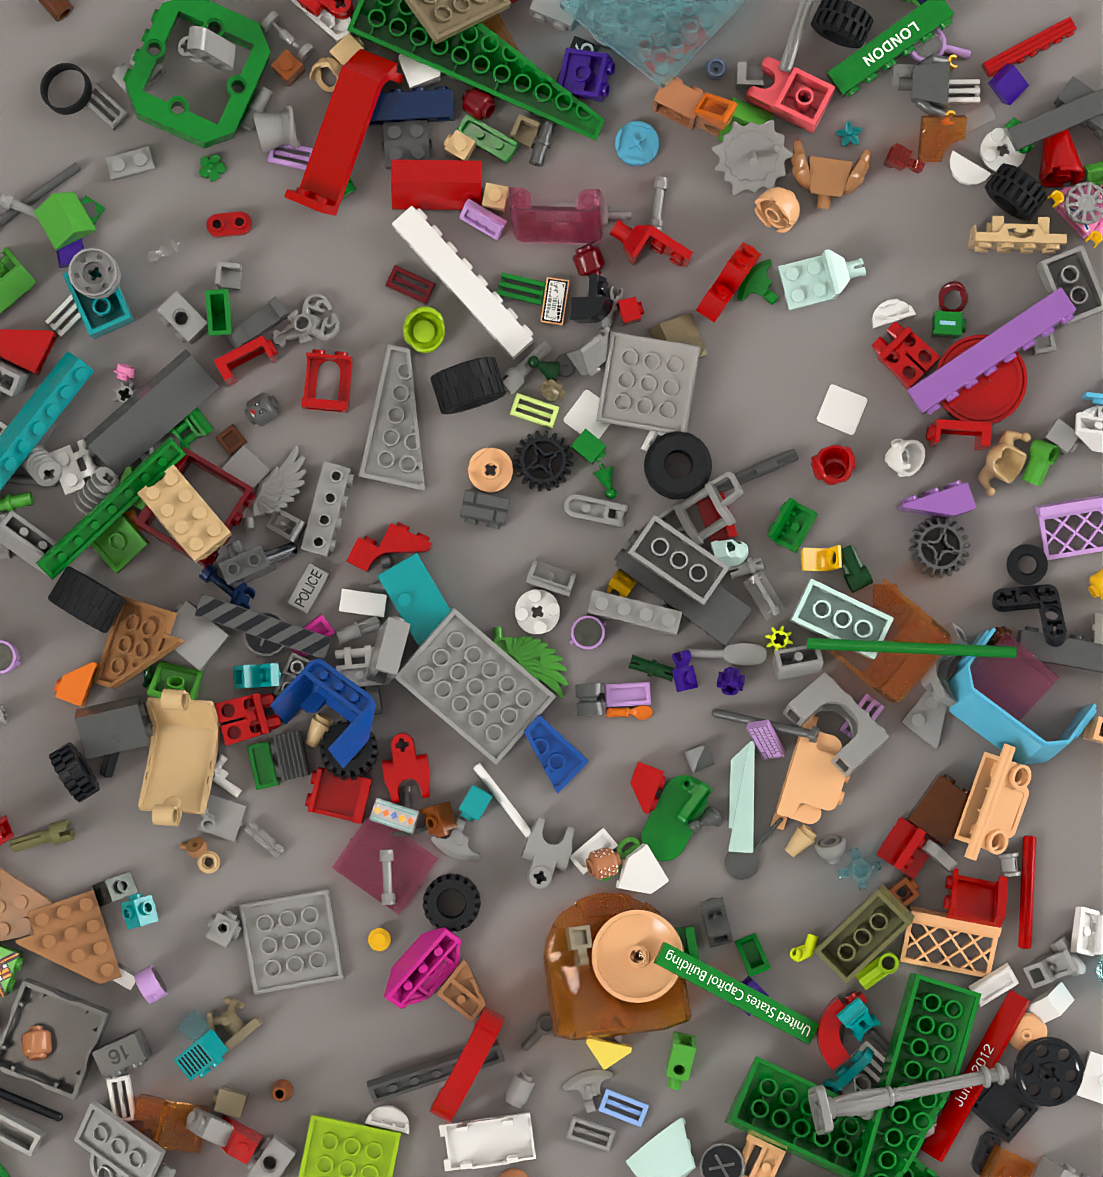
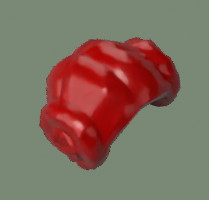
(833, 464)

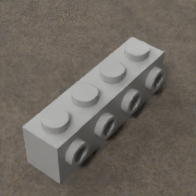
(326, 509)

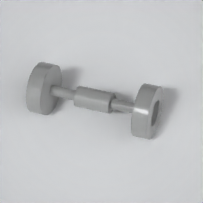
(271, 22)

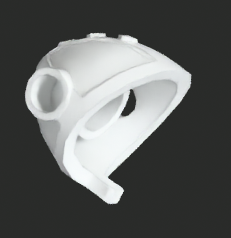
(905, 456)

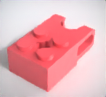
(788, 91)

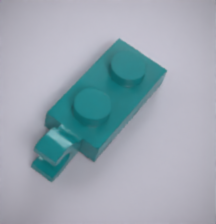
(847, 1073)

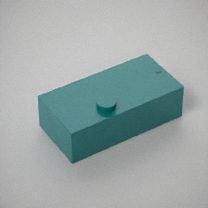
(415, 596)

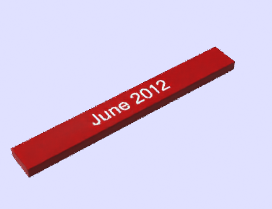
(987, 1054)

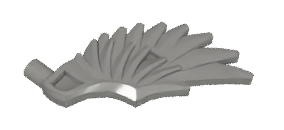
(277, 489)

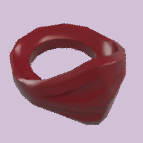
(954, 285)

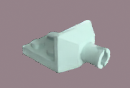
(817, 279)

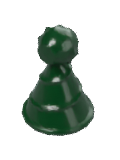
(549, 369)

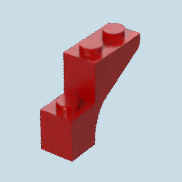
(728, 282)
(395, 541)

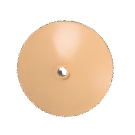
(616, 952)

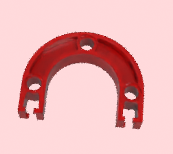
(468, 1065)

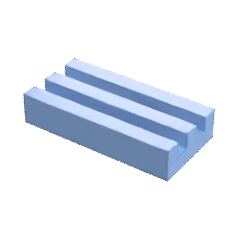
(605, 1099)

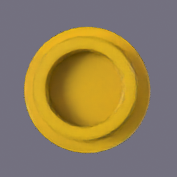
(379, 939)

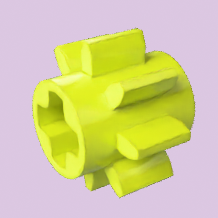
(772, 637)

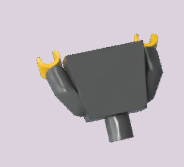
(930, 84)

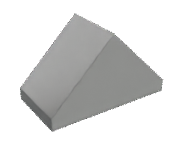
(286, 526)

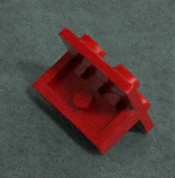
(904, 846)

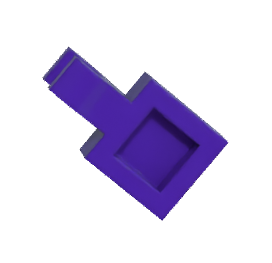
(684, 674)

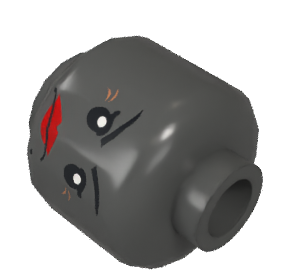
(262, 409)

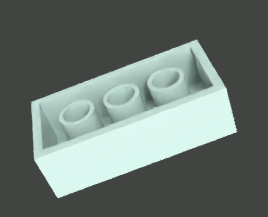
(839, 616)

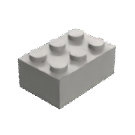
(1077, 279)

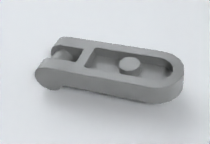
(595, 510)

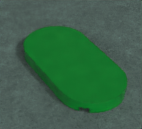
(662, 830)

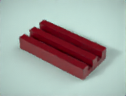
(427, 293)

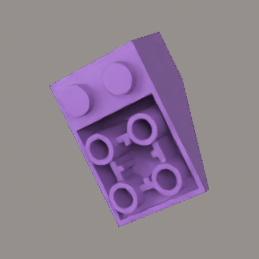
(948, 503)

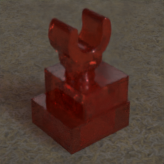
(899, 158)

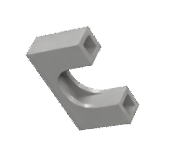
(634, 612)
(827, 696)

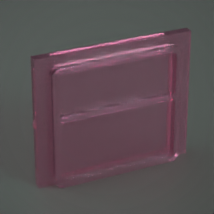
(1013, 682)
(362, 865)

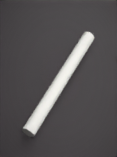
(502, 799)

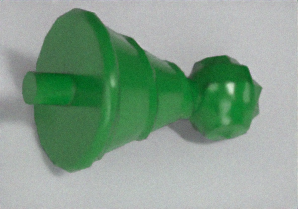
(605, 476)

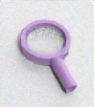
(938, 46)

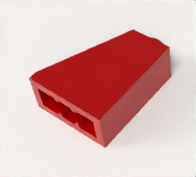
(26, 347)
(242, 1141)

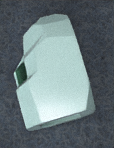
(730, 551)

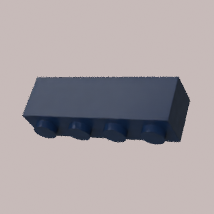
(414, 105)

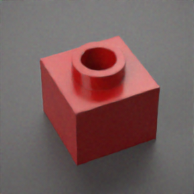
(630, 310)

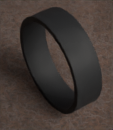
(51, 73)

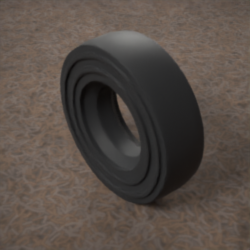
(1027, 550)

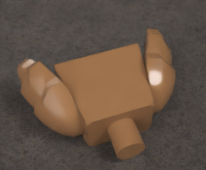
(828, 176)

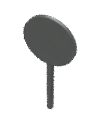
(745, 865)

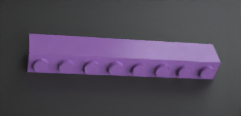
(991, 351)

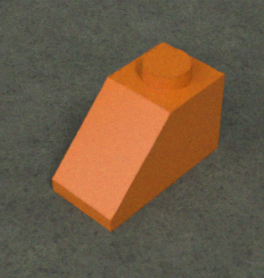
(76, 685)

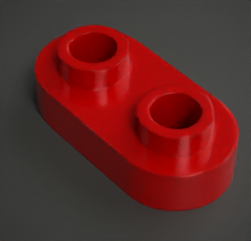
(228, 224)

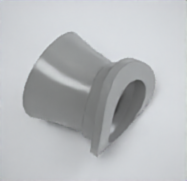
(277, 129)

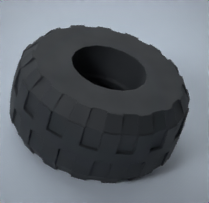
(677, 443)

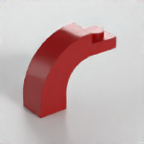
(828, 1030)

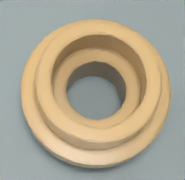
(209, 869)

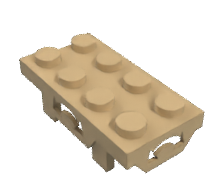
(1000, 239)
(185, 515)

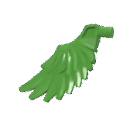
(534, 658)

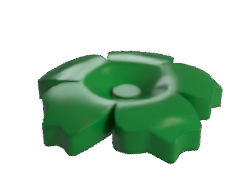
(211, 167)

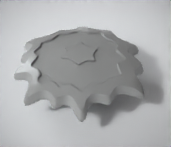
(752, 156)

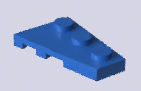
(555, 752)

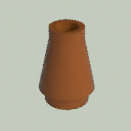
(283, 1085)

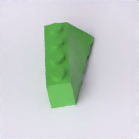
(14, 279)

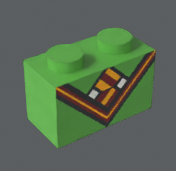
(10, 962)

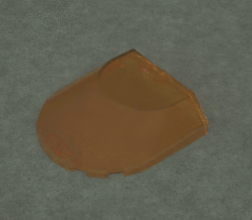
(578, 1001)

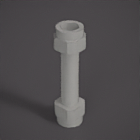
(660, 186)
(8, 202)
(386, 857)

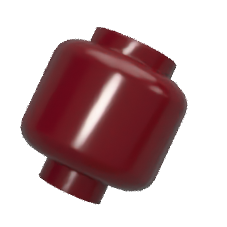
(478, 103)
(589, 260)

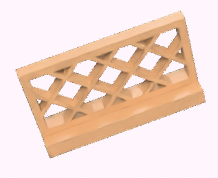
(937, 920)

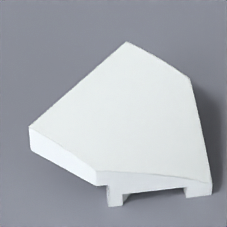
(641, 872)
(1087, 932)

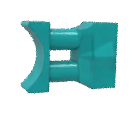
(854, 1014)

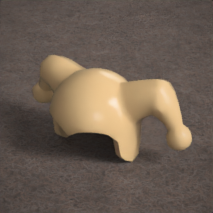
(1004, 460)

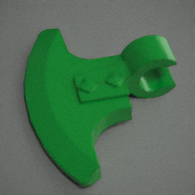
(758, 283)

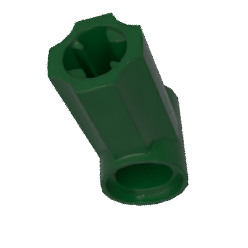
(855, 572)

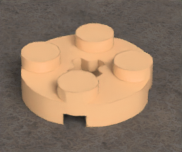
(490, 457)

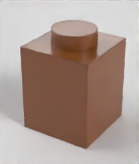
(288, 67)

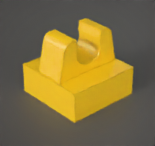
(621, 583)

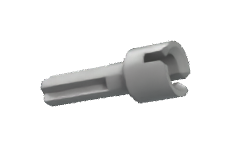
(514, 377)

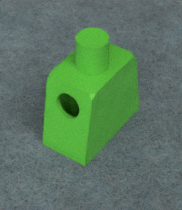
(680, 1059)

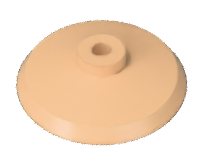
(1028, 1030)

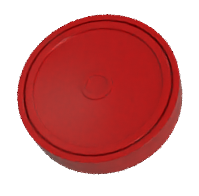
(993, 396)

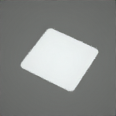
(842, 409)
(584, 415)

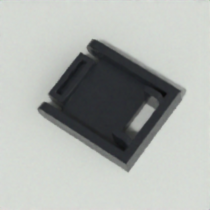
(999, 1104)

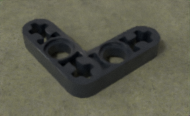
(1043, 604)

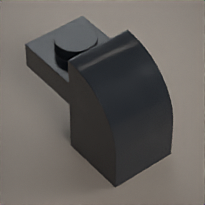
(596, 305)

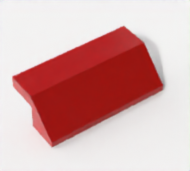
(435, 184)

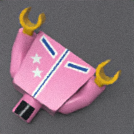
(1093, 231)

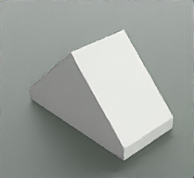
(418, 74)
(1051, 1003)

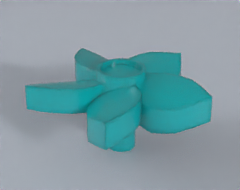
(849, 134)

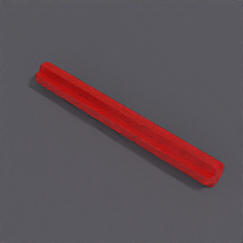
(1027, 892)

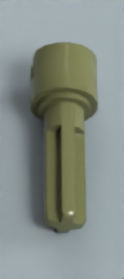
(55, 834)

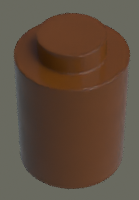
(57, 8)

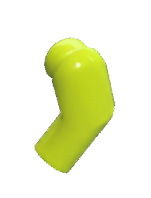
(804, 951)

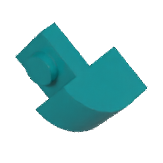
(256, 676)

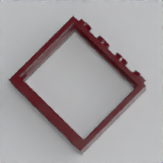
(146, 516)

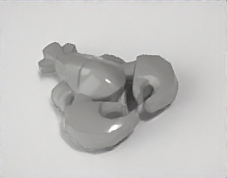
(307, 324)

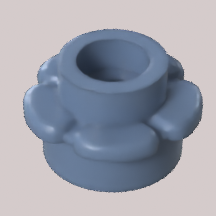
(710, 65)

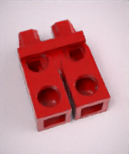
(906, 355)
(253, 715)

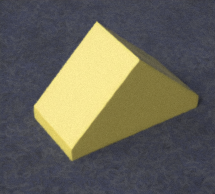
(608, 1051)

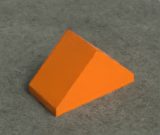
(716, 109)

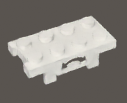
(488, 1141)

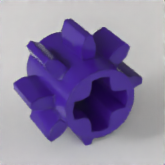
(730, 681)

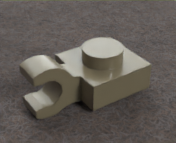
(579, 940)

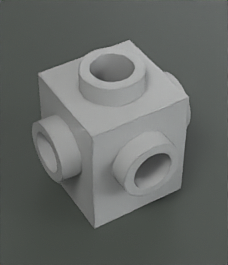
(216, 931)

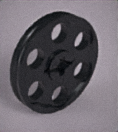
(1050, 1061)

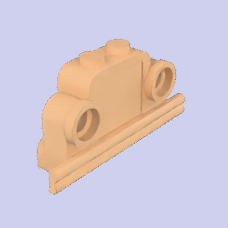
(811, 780)
(994, 803)

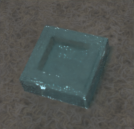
(193, 1026)

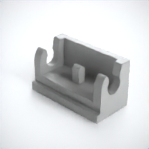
(551, 578)

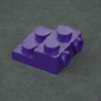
(586, 73)

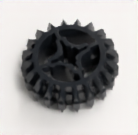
(552, 478)

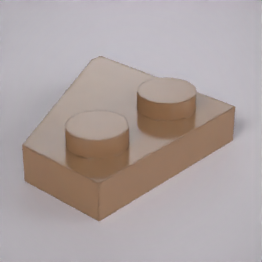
(463, 992)

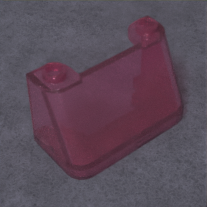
(557, 224)

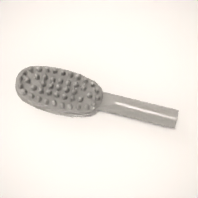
(736, 653)

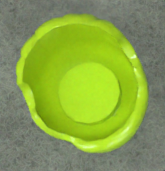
(424, 329)

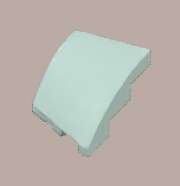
(665, 1154)

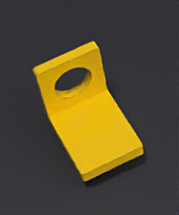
(821, 559)

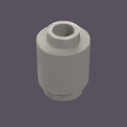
(519, 1089)

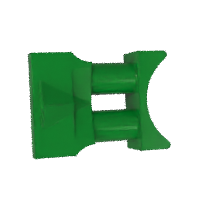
(198, 425)

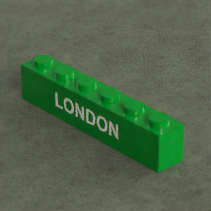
(889, 46)

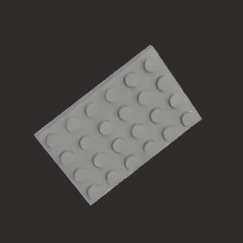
(474, 686)

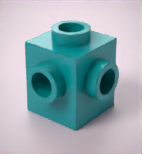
(139, 911)

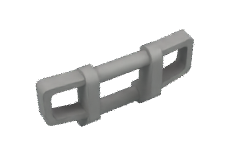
(720, 505)

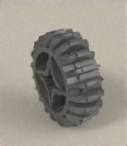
(936, 557)

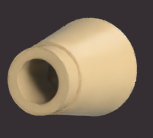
(318, 725)
(801, 839)

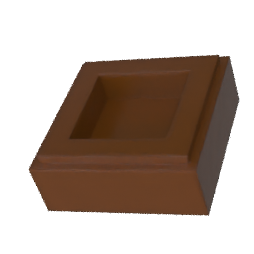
(231, 439)

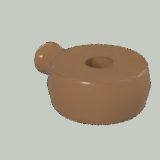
(195, 847)

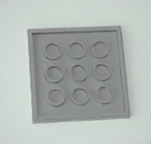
(648, 383)
(291, 941)

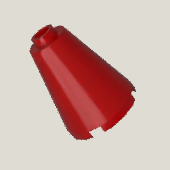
(1060, 161)

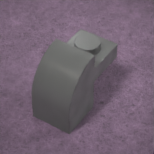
(716, 921)

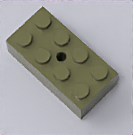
(848, 949)

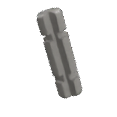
(264, 839)

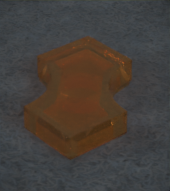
(893, 604)

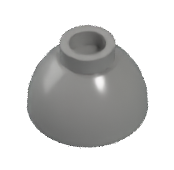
(831, 847)

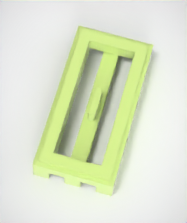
(513, 412)

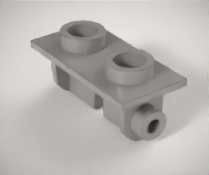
(764, 595)

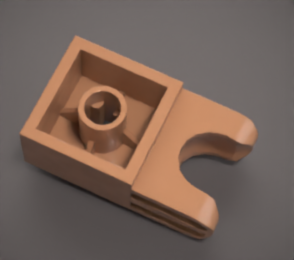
(678, 104)

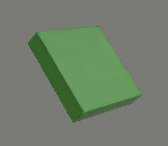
(120, 543)

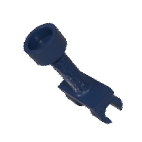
(237, 595)

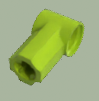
(876, 971)

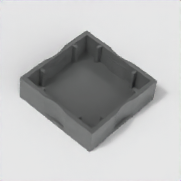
(75, 1034)

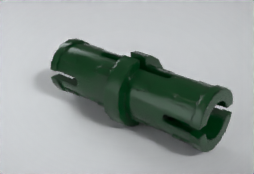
(651, 668)

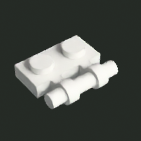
(72, 477)
(355, 672)

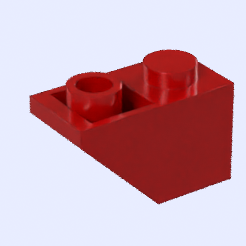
(645, 784)

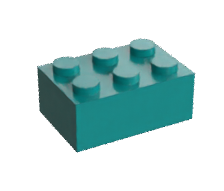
(103, 314)

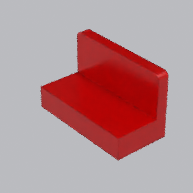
(710, 515)

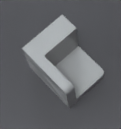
(748, 76)
(228, 275)

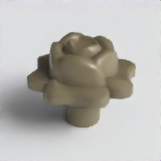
(552, 389)

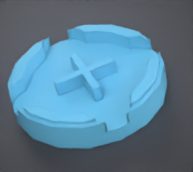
(637, 143)

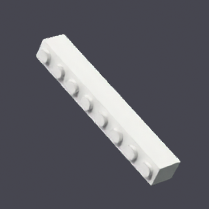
(462, 282)

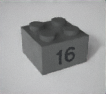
(123, 1052)

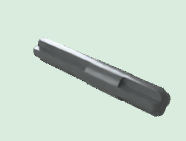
(760, 469)

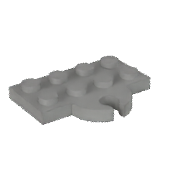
(117, 1145)

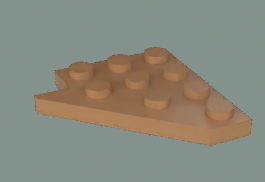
(135, 642)
(15, 902)
(74, 937)

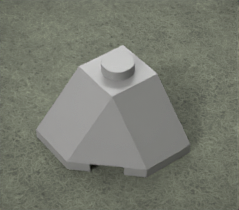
(591, 352)

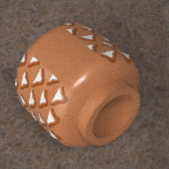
(603, 863)

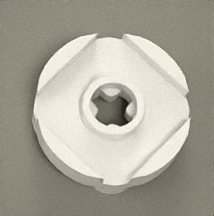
(990, 154)
(535, 599)

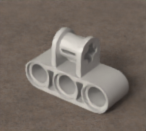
(207, 47)

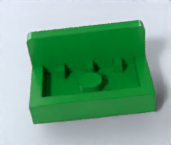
(792, 525)

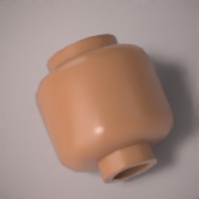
(36, 1043)

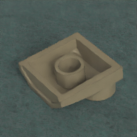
(679, 330)

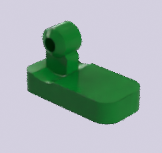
(698, 798)

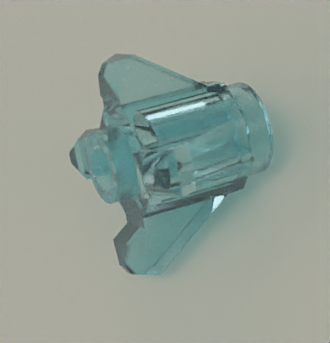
(859, 869)

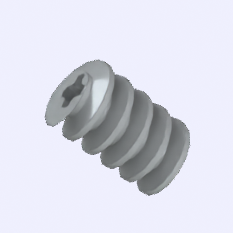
(42, 466)
(96, 489)

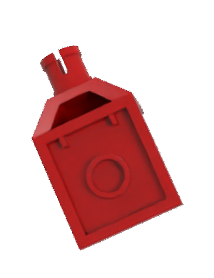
(637, 239)

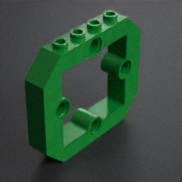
(189, 125)

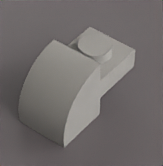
(1049, 967)

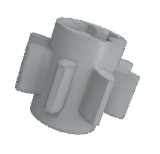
(124, 389)

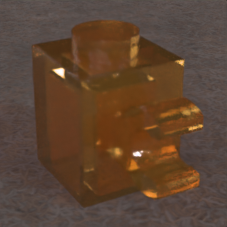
(149, 1111)

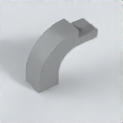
(936, 677)

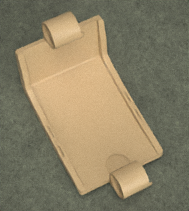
(179, 756)

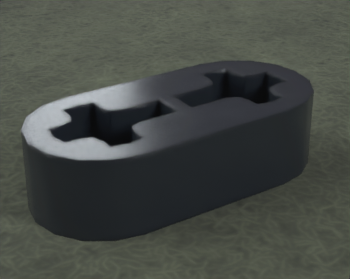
(981, 1148)

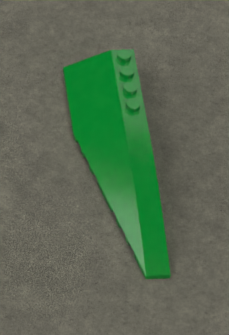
(507, 72)
(924, 1047)
(778, 1111)

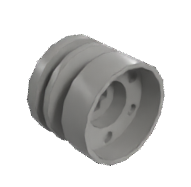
(89, 261)

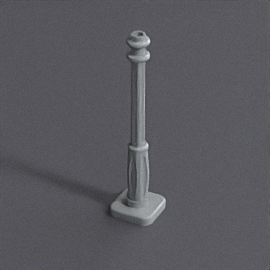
(825, 1108)

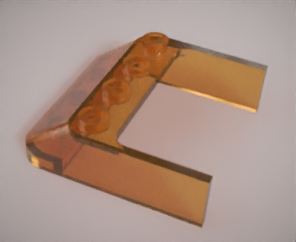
(898, 673)

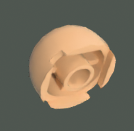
(778, 208)

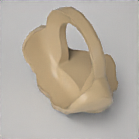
(316, 72)

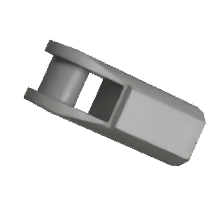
(1062, 944)

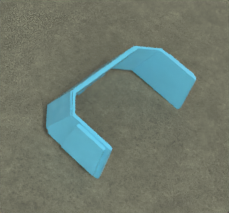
(1001, 727)

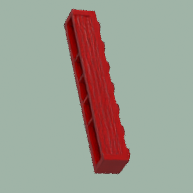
(1030, 46)

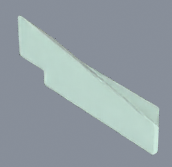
(742, 800)

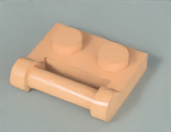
(767, 1159)

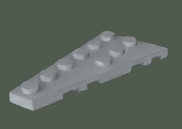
(393, 436)

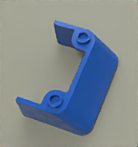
(323, 685)

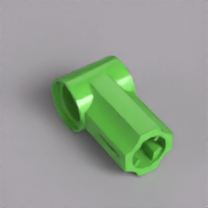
(1042, 456)

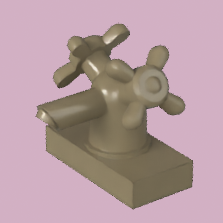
(232, 1022)

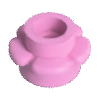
(124, 372)

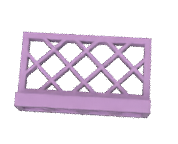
(1068, 508)

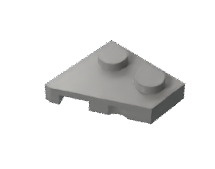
(926, 719)

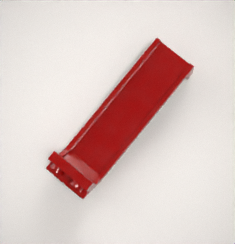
(343, 131)

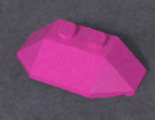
(423, 967)

